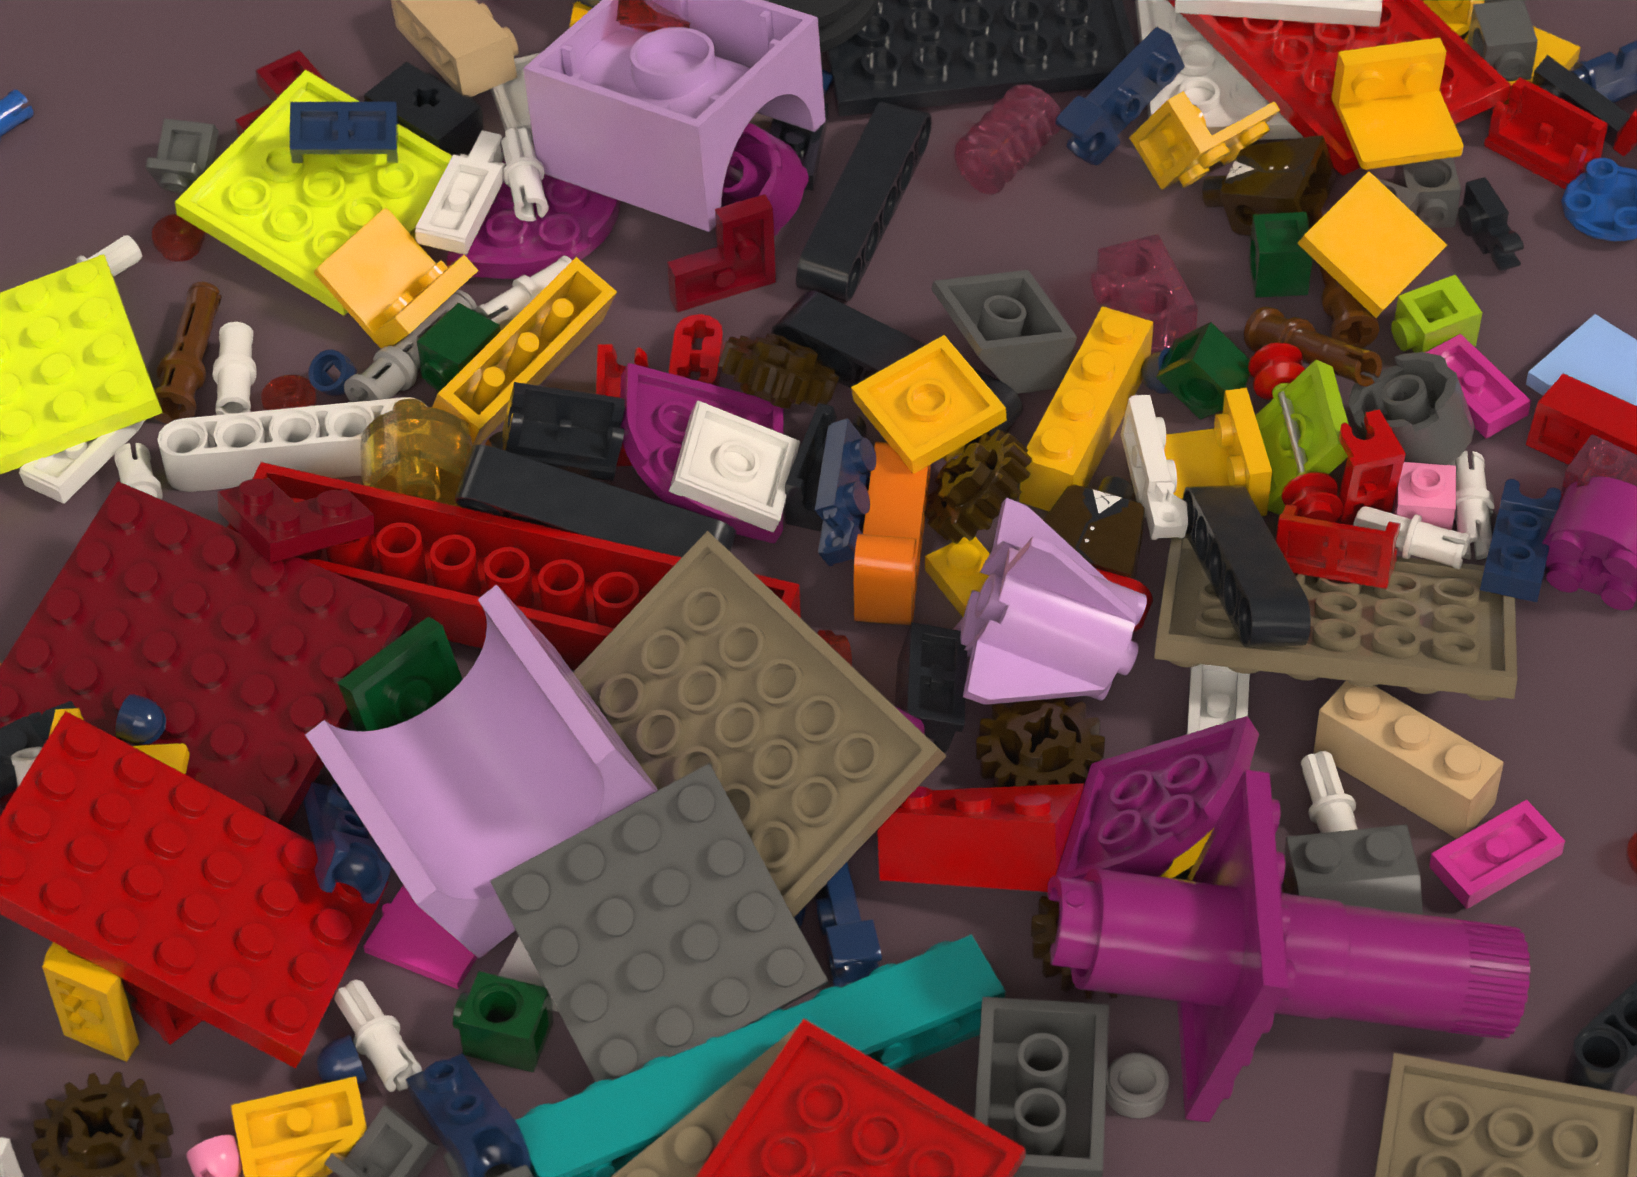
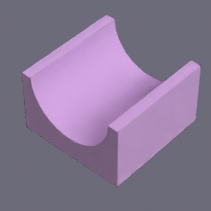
(666, 107)
(485, 776)

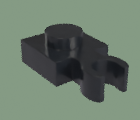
(1485, 220)

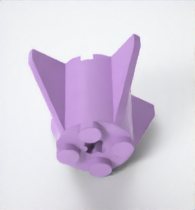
(1044, 619)

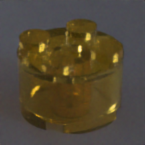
(415, 451)

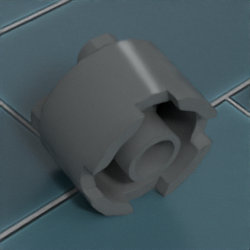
(1422, 407)

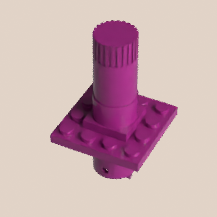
(1246, 951)

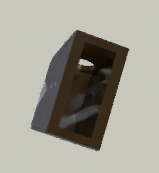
(1273, 179)
(1101, 524)

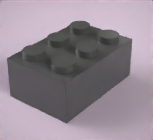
(1045, 1082)

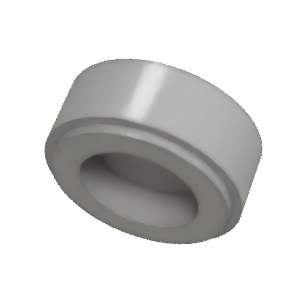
(1136, 1085)

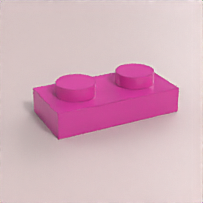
(1488, 392)
(1496, 854)

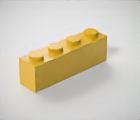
(527, 348)
(1087, 407)

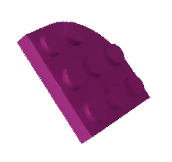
(571, 228)
(656, 424)
(1156, 801)

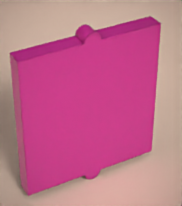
(418, 943)

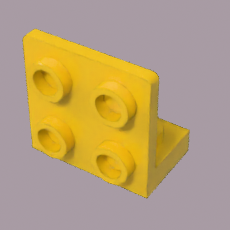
(1394, 104)
(1180, 146)
(389, 279)
(1226, 454)
(90, 1003)

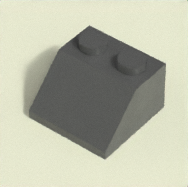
(1010, 327)
(1356, 868)

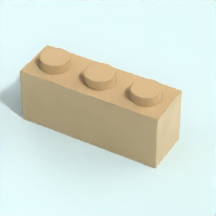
(459, 42)
(1409, 757)

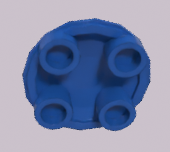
(1603, 201)

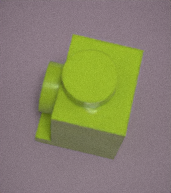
(1435, 315)

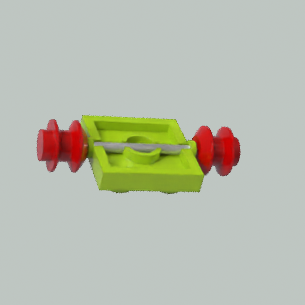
(1299, 430)

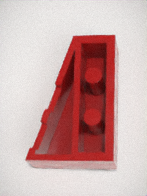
(979, 836)

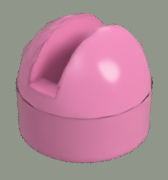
(216, 1157)

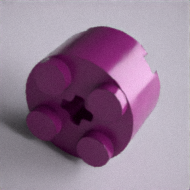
(767, 167)
(1596, 541)

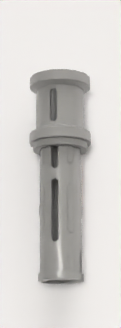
(397, 365)

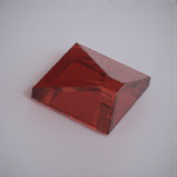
(647, 16)

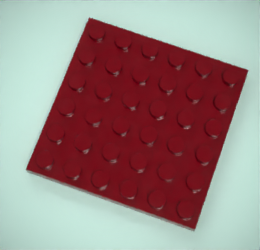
(212, 634)

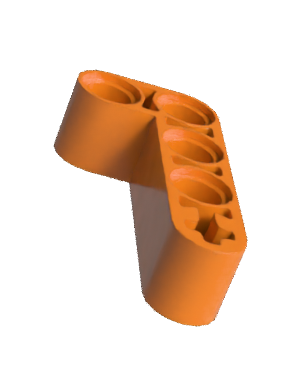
(891, 541)

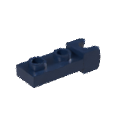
(1120, 97)
(1516, 549)
(344, 844)
(851, 943)
(467, 1117)

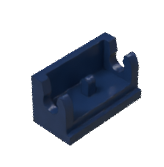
(343, 129)

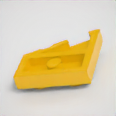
(299, 1129)

